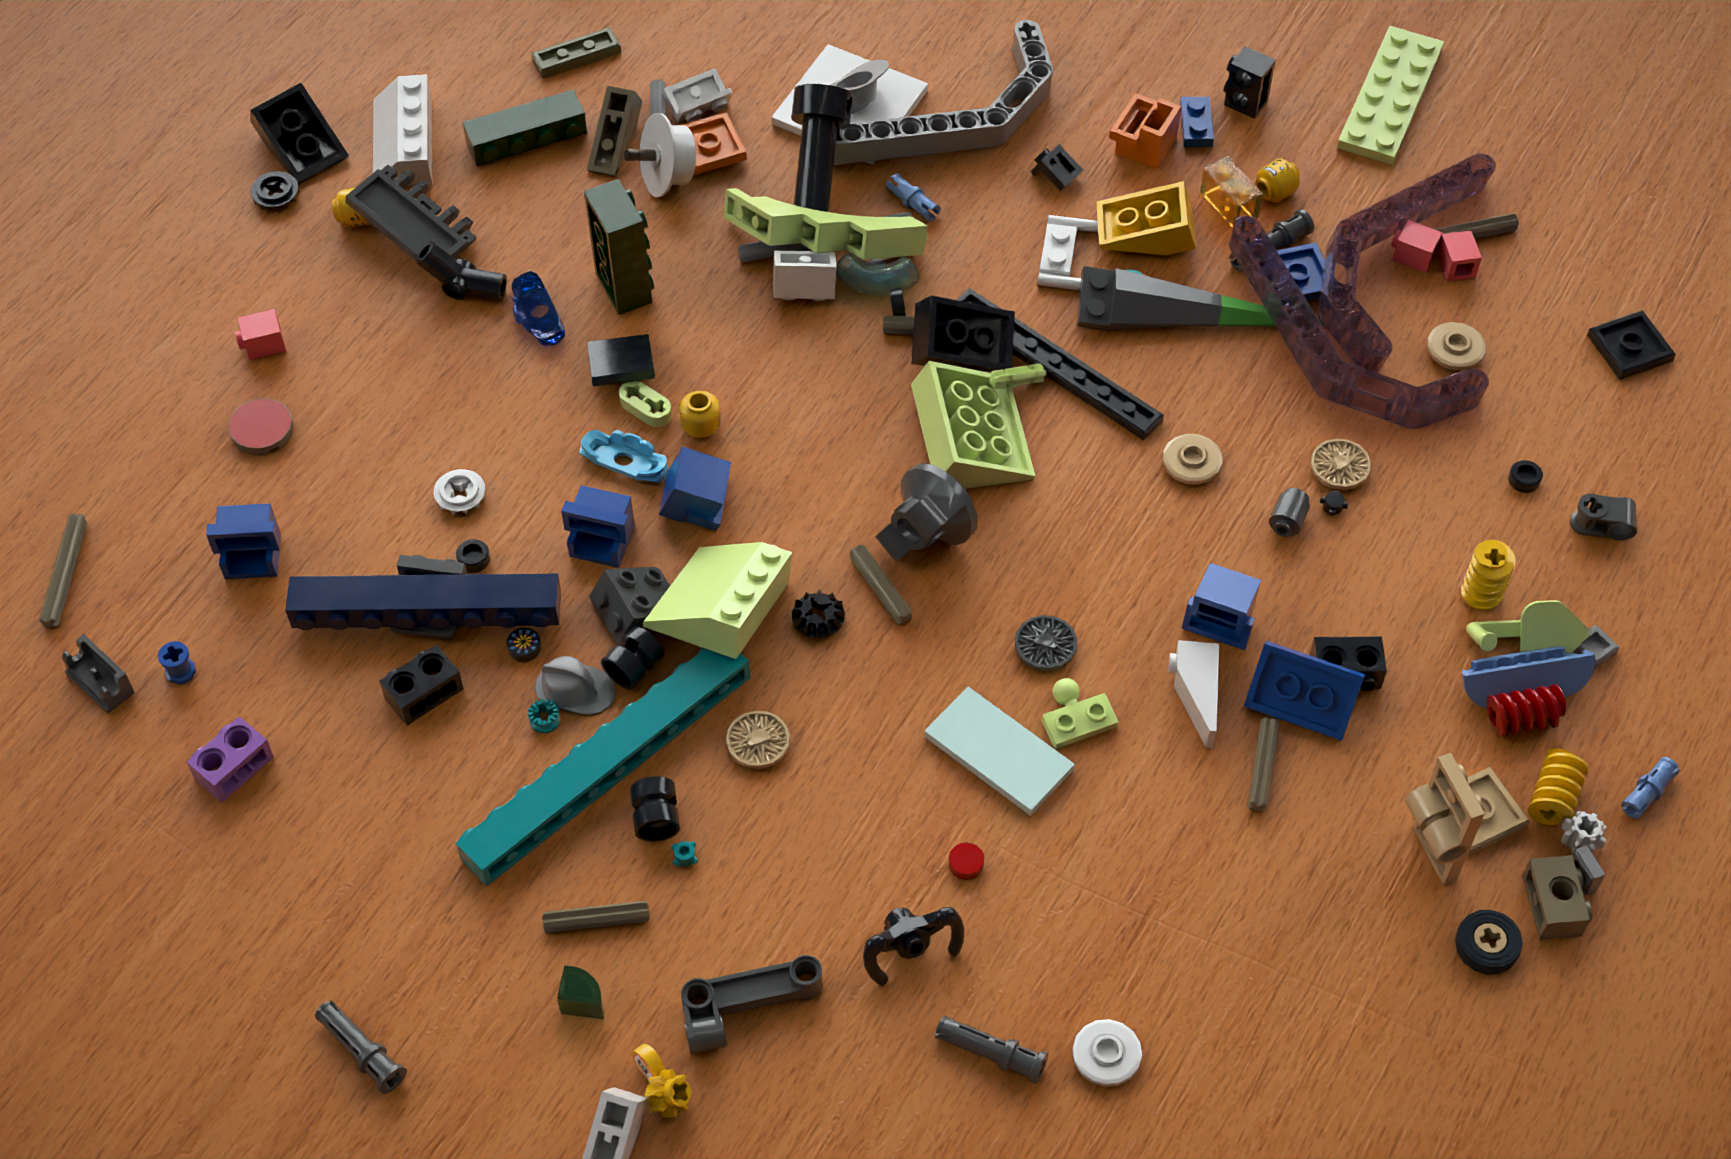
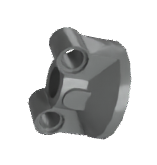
(931, 510)

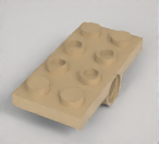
(1446, 817)

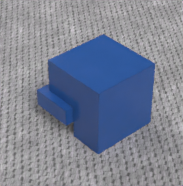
(695, 489)
(598, 525)
(246, 541)
(1223, 606)

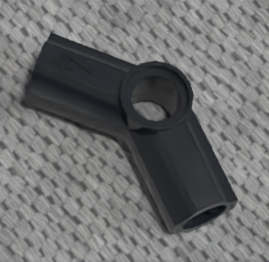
(460, 276)

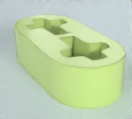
(647, 401)

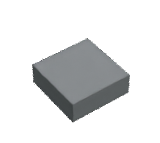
(1598, 644)
(1590, 869)

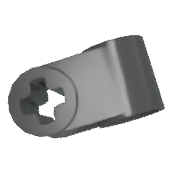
(1608, 517)

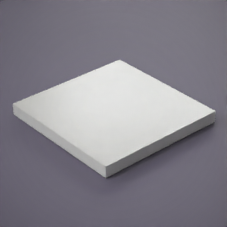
(895, 96)

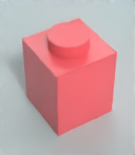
(1416, 245)
(1459, 255)
(260, 334)

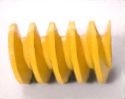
(1488, 574)
(1557, 787)

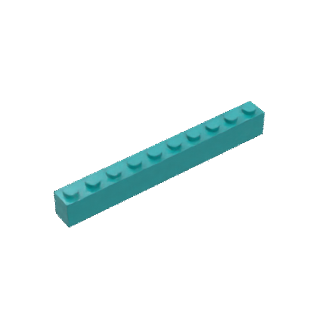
(599, 763)

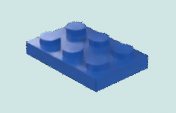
(1304, 690)

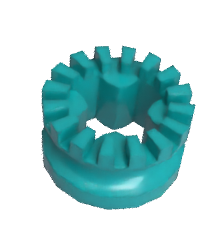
(552, 712)

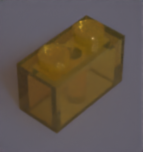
(1230, 190)

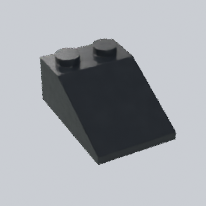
(297, 133)
(962, 334)

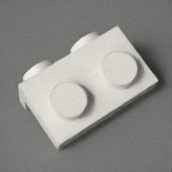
(697, 95)

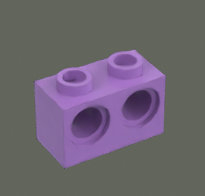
(234, 763)

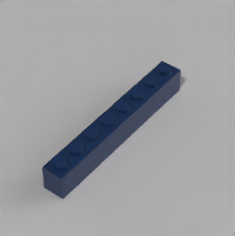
(423, 601)

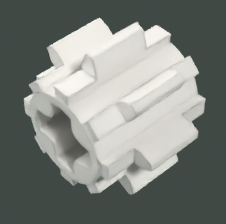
(1582, 831)

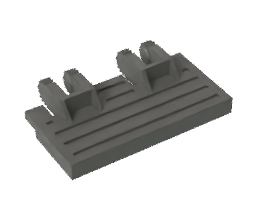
(409, 216)

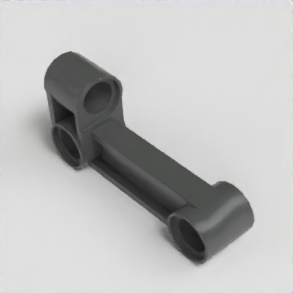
(741, 993)

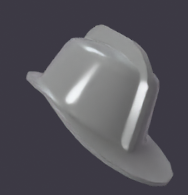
(863, 83)
(575, 686)

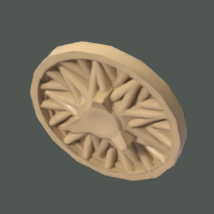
(1456, 346)
(1192, 459)
(1340, 464)
(758, 739)

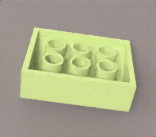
(971, 426)
(722, 596)

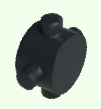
(1333, 503)

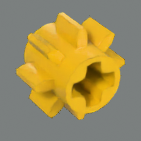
(668, 1093)

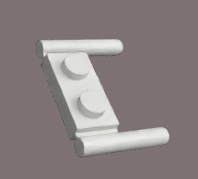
(1059, 251)

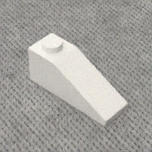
(1197, 684)
(615, 1125)

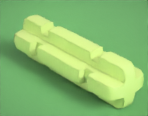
(1017, 376)

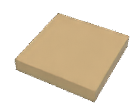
(1502, 813)

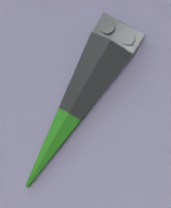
(1136, 301)

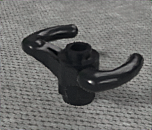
(911, 937)

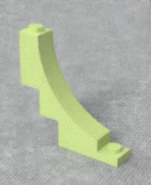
(824, 231)

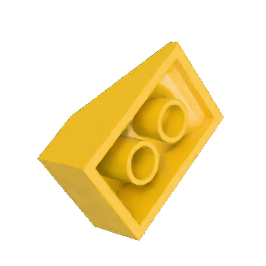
(1148, 221)

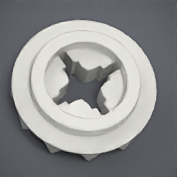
(459, 480)

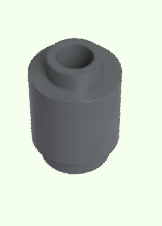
(1289, 512)

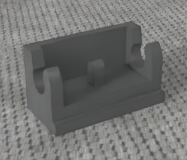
(97, 675)

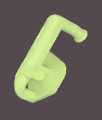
(1541, 626)

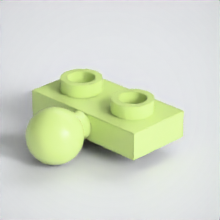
(1077, 719)

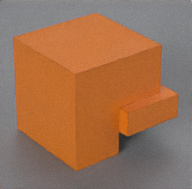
(1146, 130)

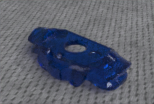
(528, 294)

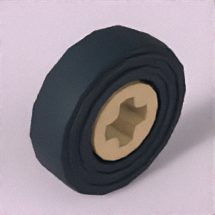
(1480, 955)

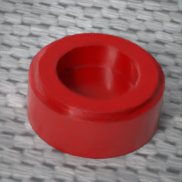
(966, 861)

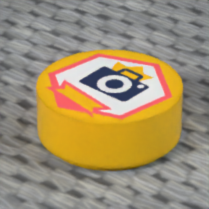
(647, 1061)

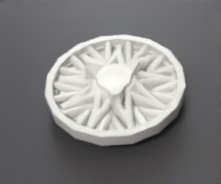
(1107, 1052)

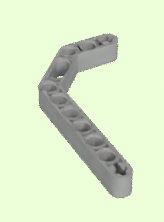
(957, 129)

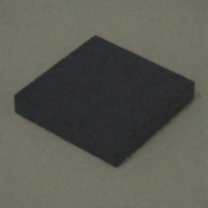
(1631, 344)
(620, 360)

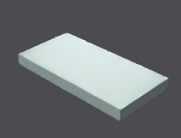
(999, 750)

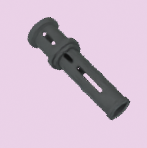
(1286, 232)
(1007, 1053)
(369, 1056)

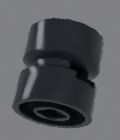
(635, 654)
(655, 808)

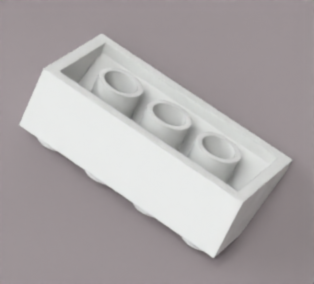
(404, 128)

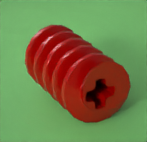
(1526, 708)

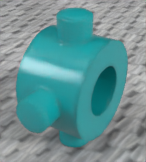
(684, 853)

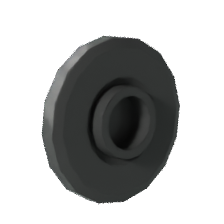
(1045, 643)

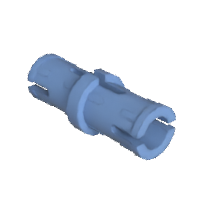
(913, 197)
(1650, 787)

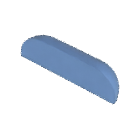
(1526, 671)

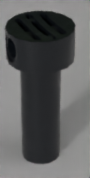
(821, 113)

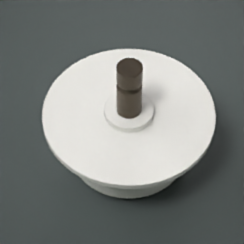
(664, 155)

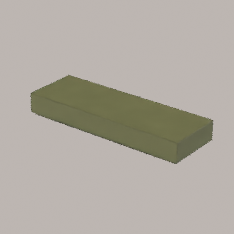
(576, 52)

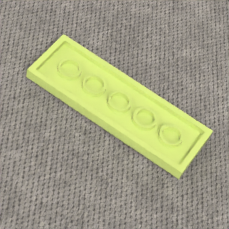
(1390, 95)

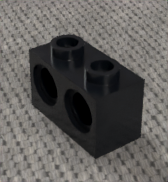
(1248, 82)
(1351, 653)
(426, 689)

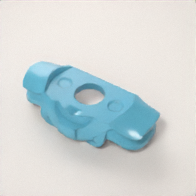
(604, 449)

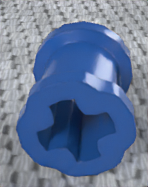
(176, 661)

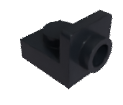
(1057, 166)

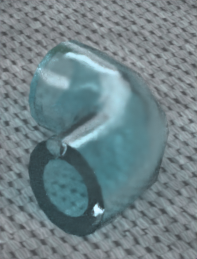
(876, 278)

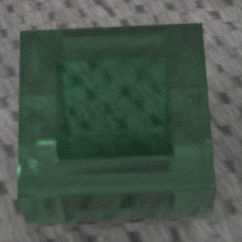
(580, 994)

